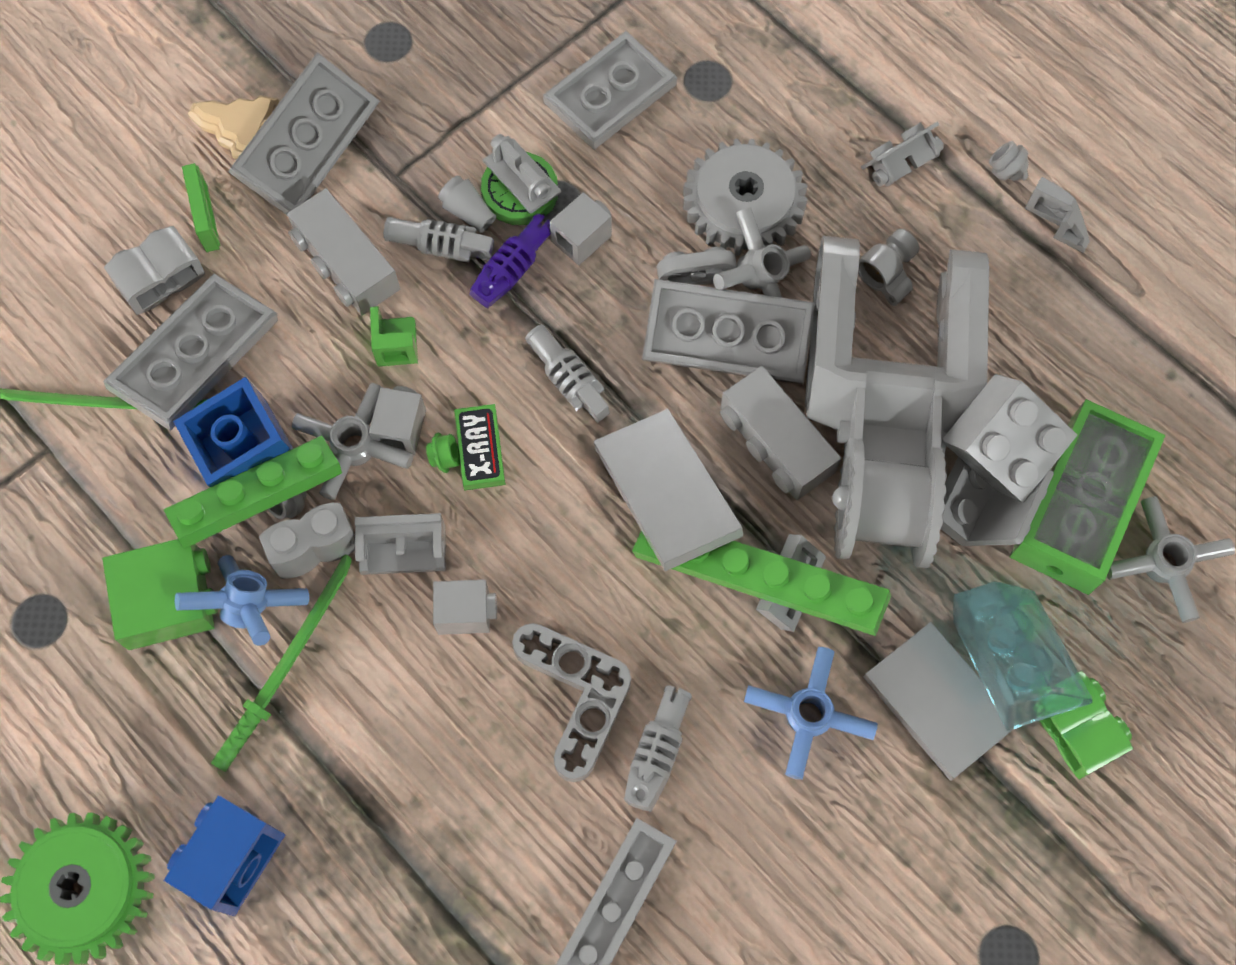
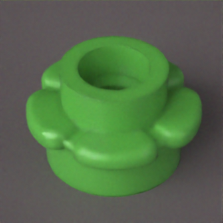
(443, 452)

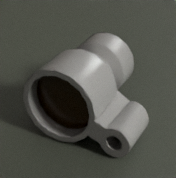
(883, 266)

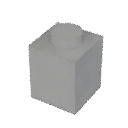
(581, 228)
(398, 418)
(463, 607)

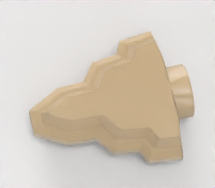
(233, 122)

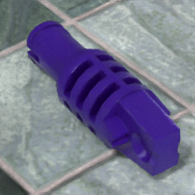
(510, 262)

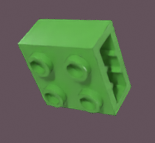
(144, 590)

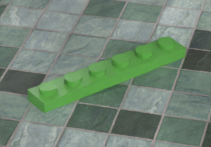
(786, 583)

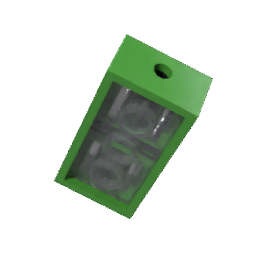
(1090, 498)

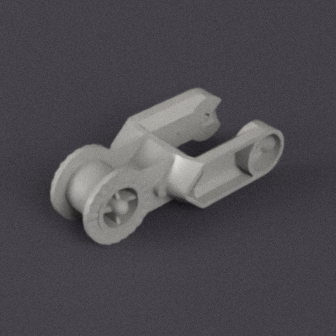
(890, 410)

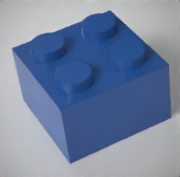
(232, 432)
(223, 856)

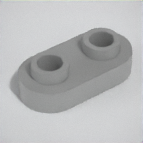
(695, 267)

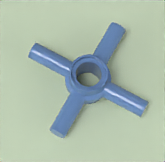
(242, 599)
(807, 730)

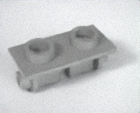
(890, 160)
(520, 173)

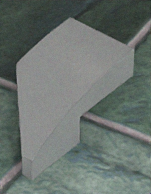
(1061, 209)

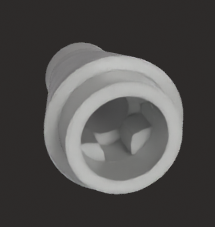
(465, 202)

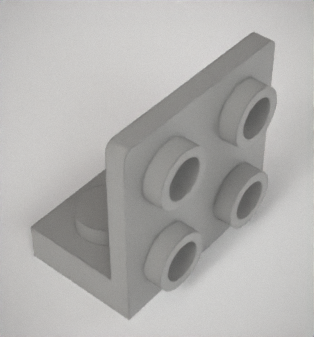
(983, 516)

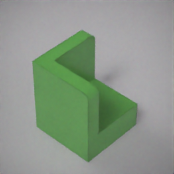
(393, 339)

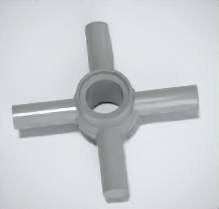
(762, 264)
(359, 453)
(1183, 552)

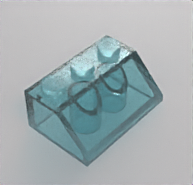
(1017, 654)

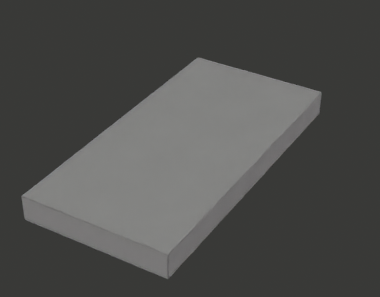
(304, 135)
(728, 331)
(191, 351)
(668, 489)

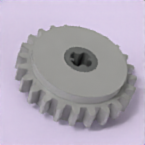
(742, 179)

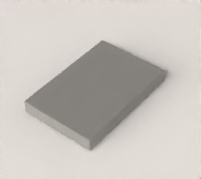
(610, 90)
(938, 700)

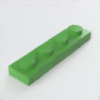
(252, 491)

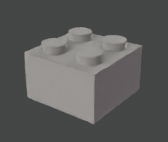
(1009, 437)

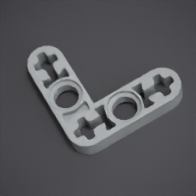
(592, 697)

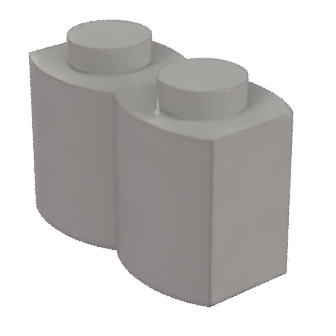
(154, 269)
(300, 545)

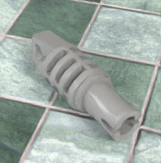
(440, 238)
(568, 373)
(657, 751)

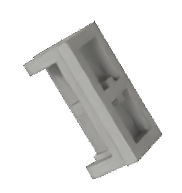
(400, 543)

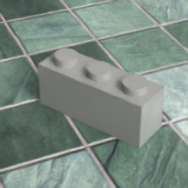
(342, 252)
(778, 433)

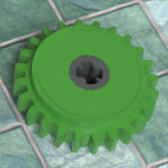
(53, 913)

